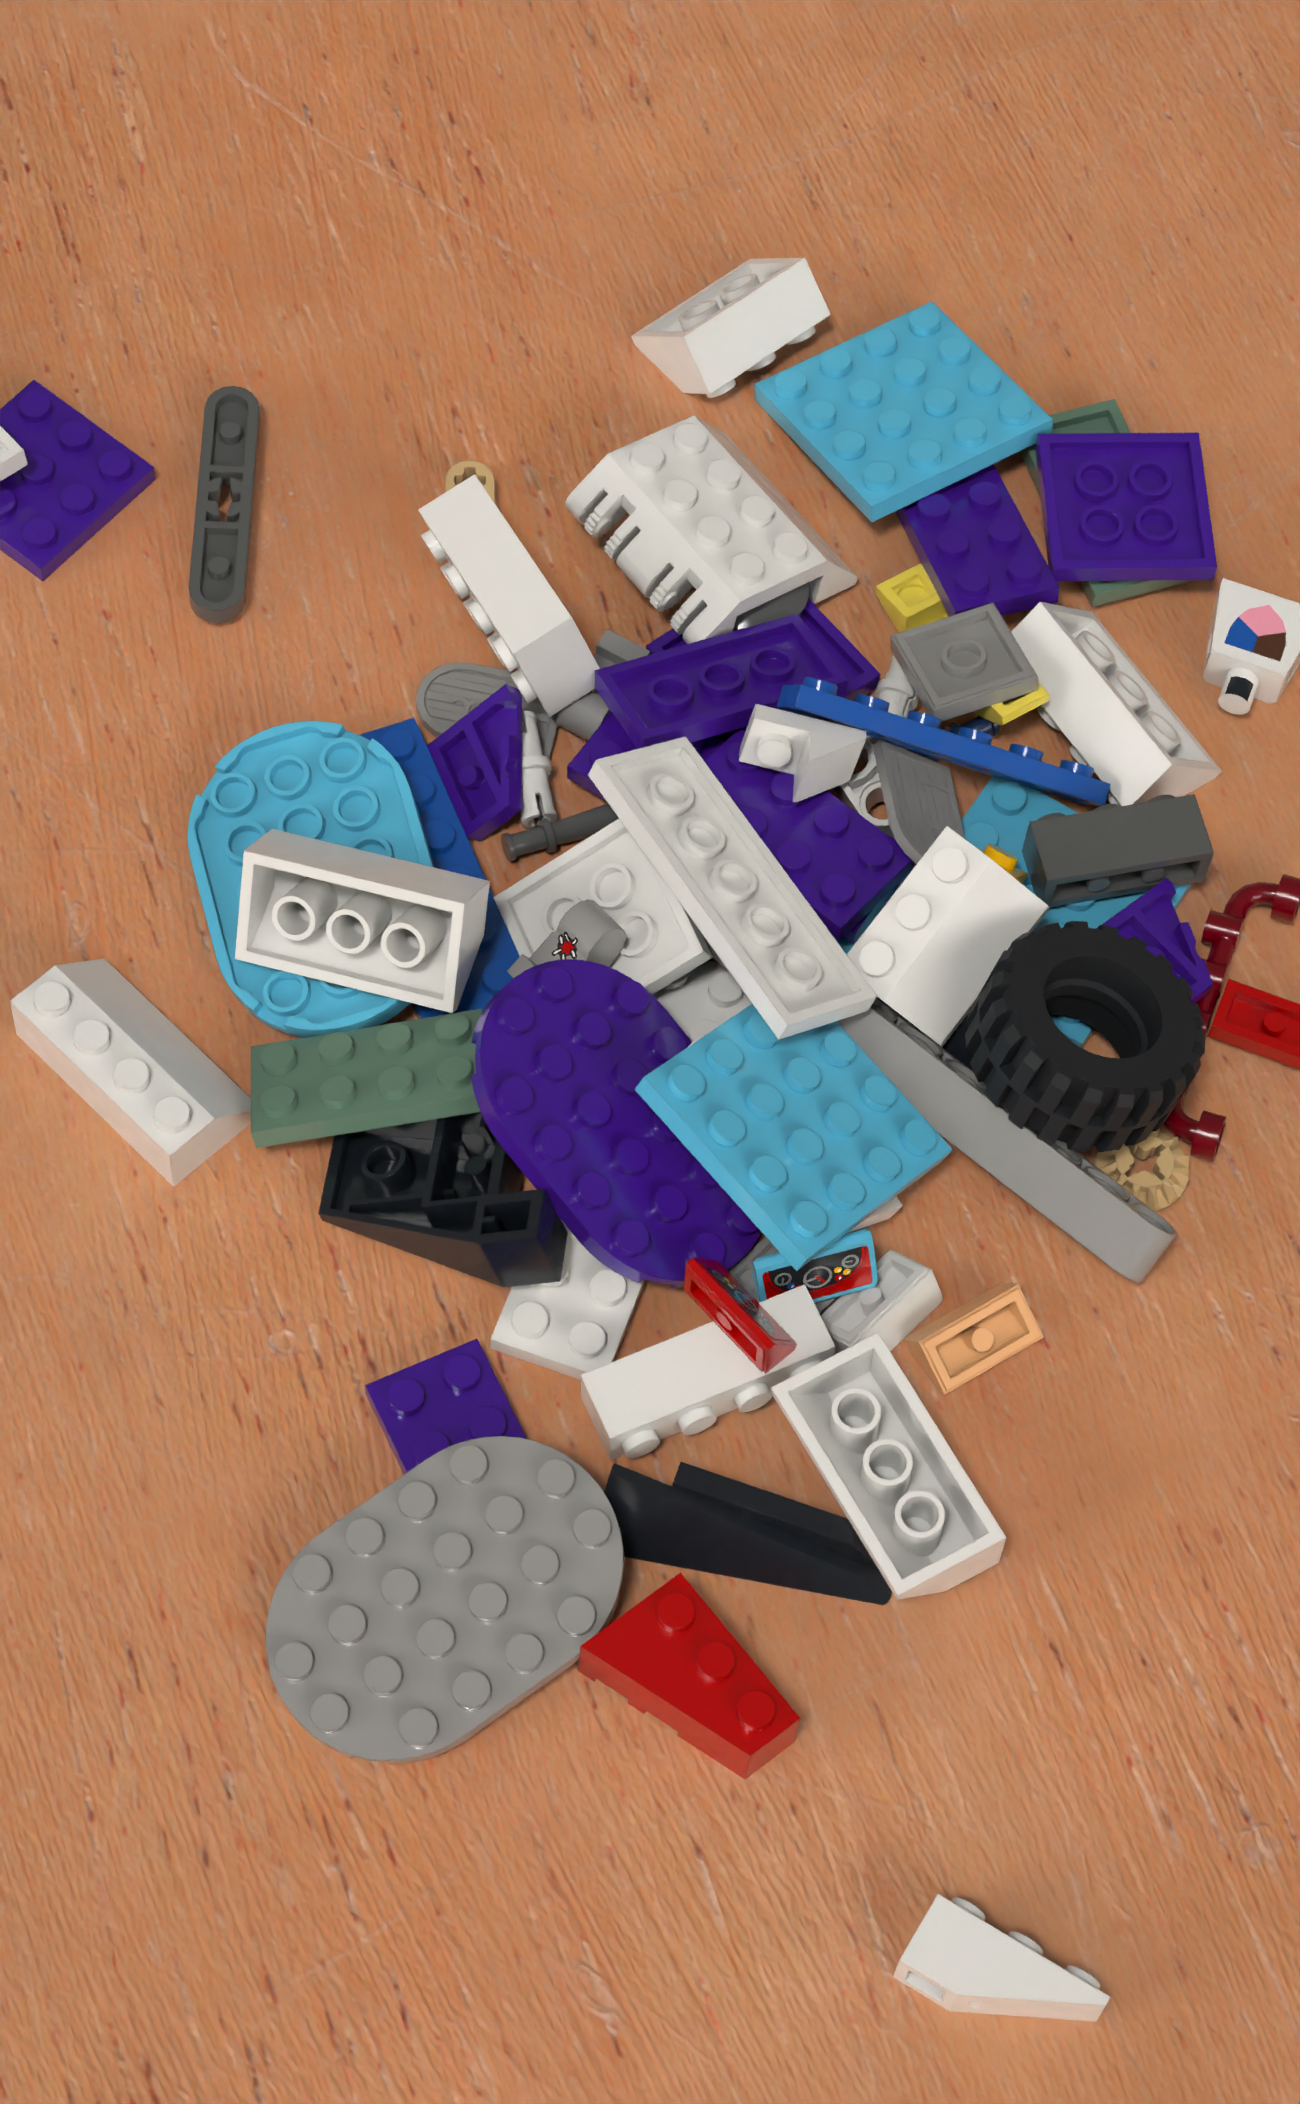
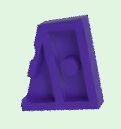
(483, 763)
(1156, 923)

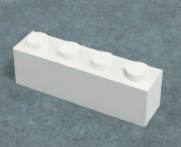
(695, 1379)

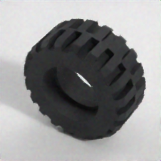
(1050, 1079)

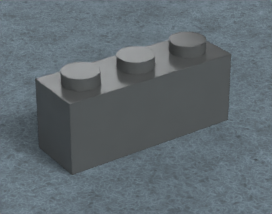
(1117, 850)

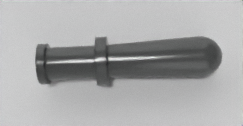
(562, 831)

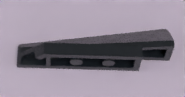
(741, 1534)

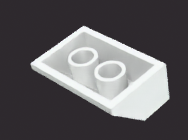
(734, 325)
(944, 934)

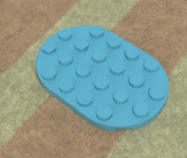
(314, 785)

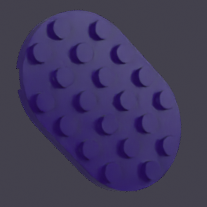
(560, 1098)

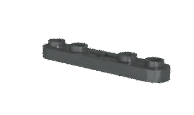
(222, 547)

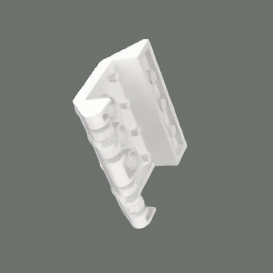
(704, 523)

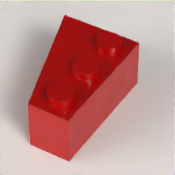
(693, 1676)

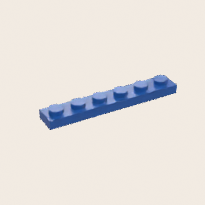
(967, 749)

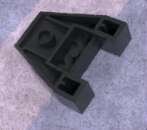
(446, 1197)

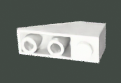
(981, 1970)

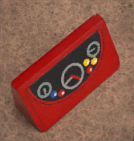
(737, 1313)

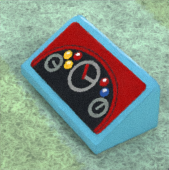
(836, 1271)

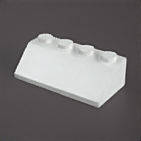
(1109, 708)
(360, 919)
(131, 1065)
(891, 1470)

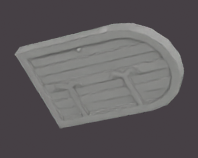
(459, 687)
(916, 798)

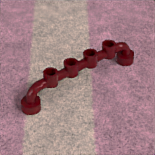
(1223, 934)

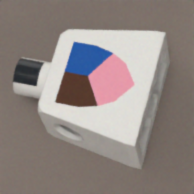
(1251, 646)

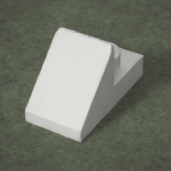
(809, 748)

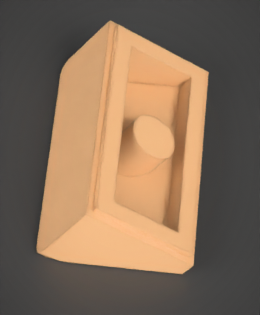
(975, 1337)

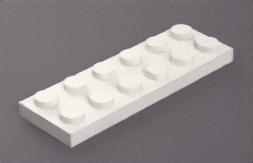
(732, 887)

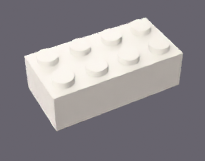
(508, 597)

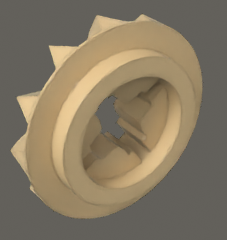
(1169, 1170)

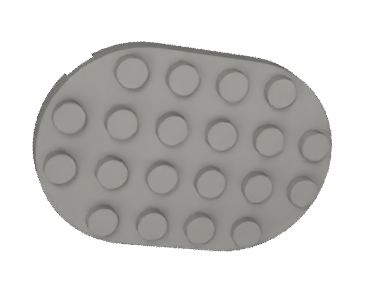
(444, 1600)

